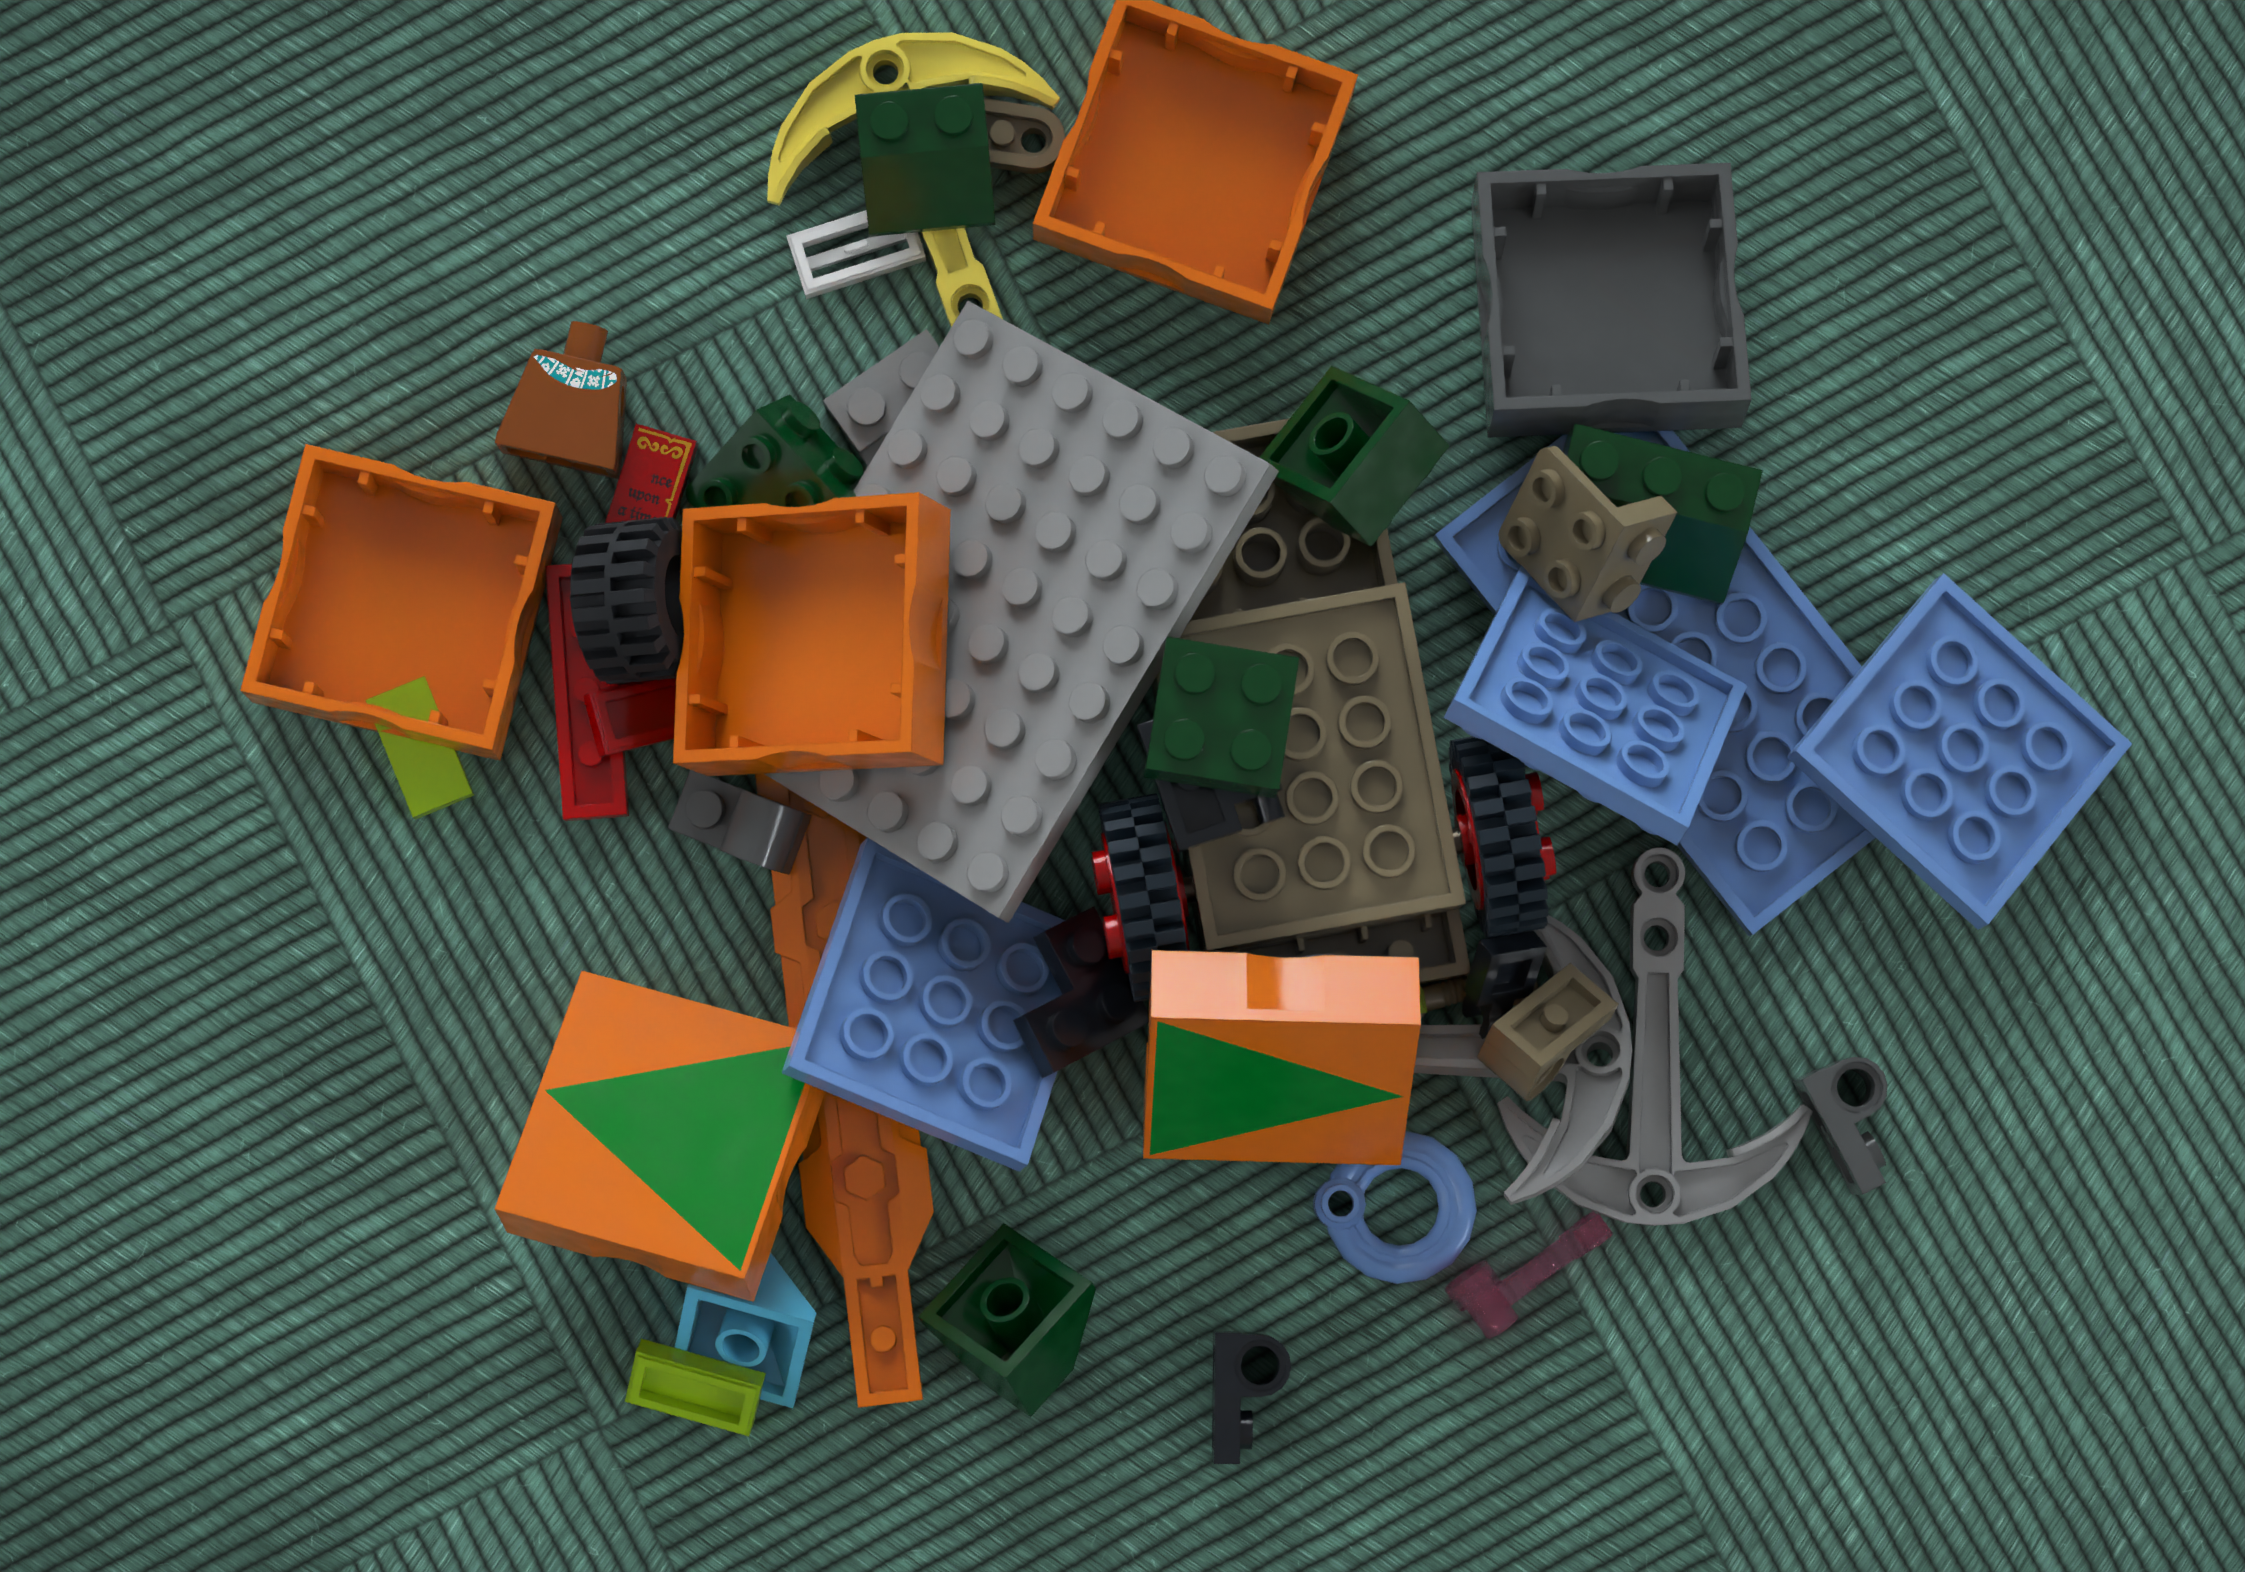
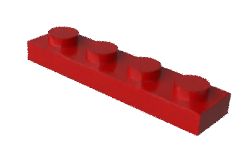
(589, 784)

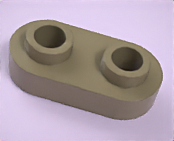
(1008, 126)

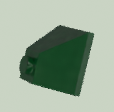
(1014, 1318)

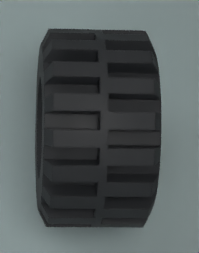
(629, 599)

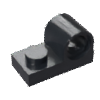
(1230, 1425)

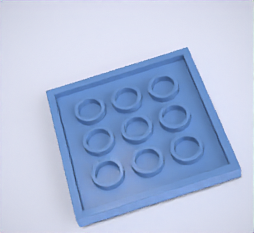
(1598, 707)
(1960, 751)
(922, 1010)

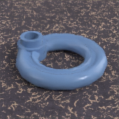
(1408, 1261)

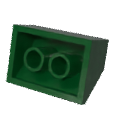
(1710, 499)

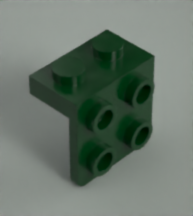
(778, 461)

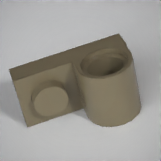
(1541, 1031)

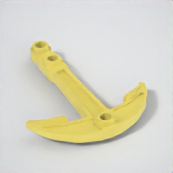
(921, 62)

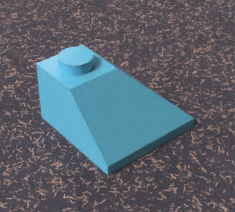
(757, 1335)

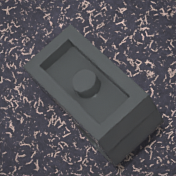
(739, 822)
(1854, 1154)

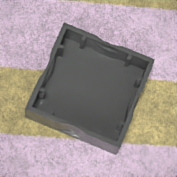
(1609, 300)

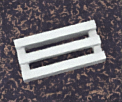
(856, 273)

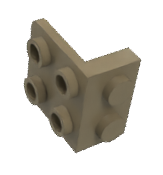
(1578, 541)

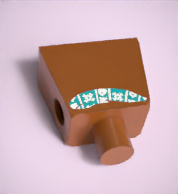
(569, 407)

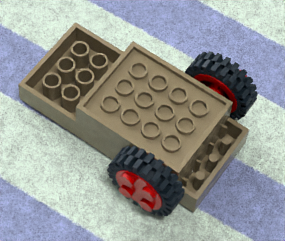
(1367, 824)

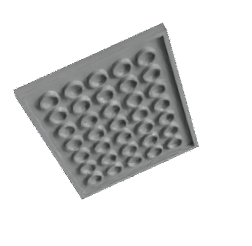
(1072, 556)

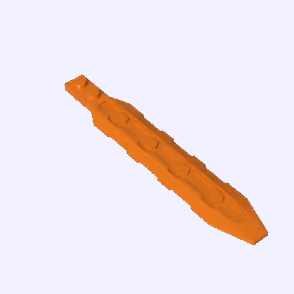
(860, 1170)

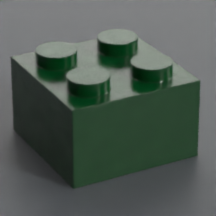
(1221, 717)

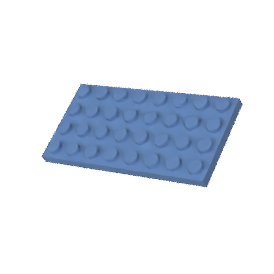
(1761, 821)

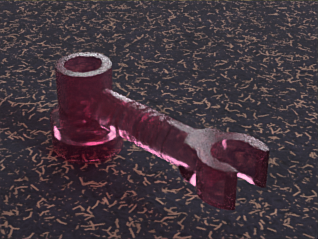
(1491, 1300)

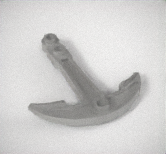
(1591, 1092)
(1654, 1096)

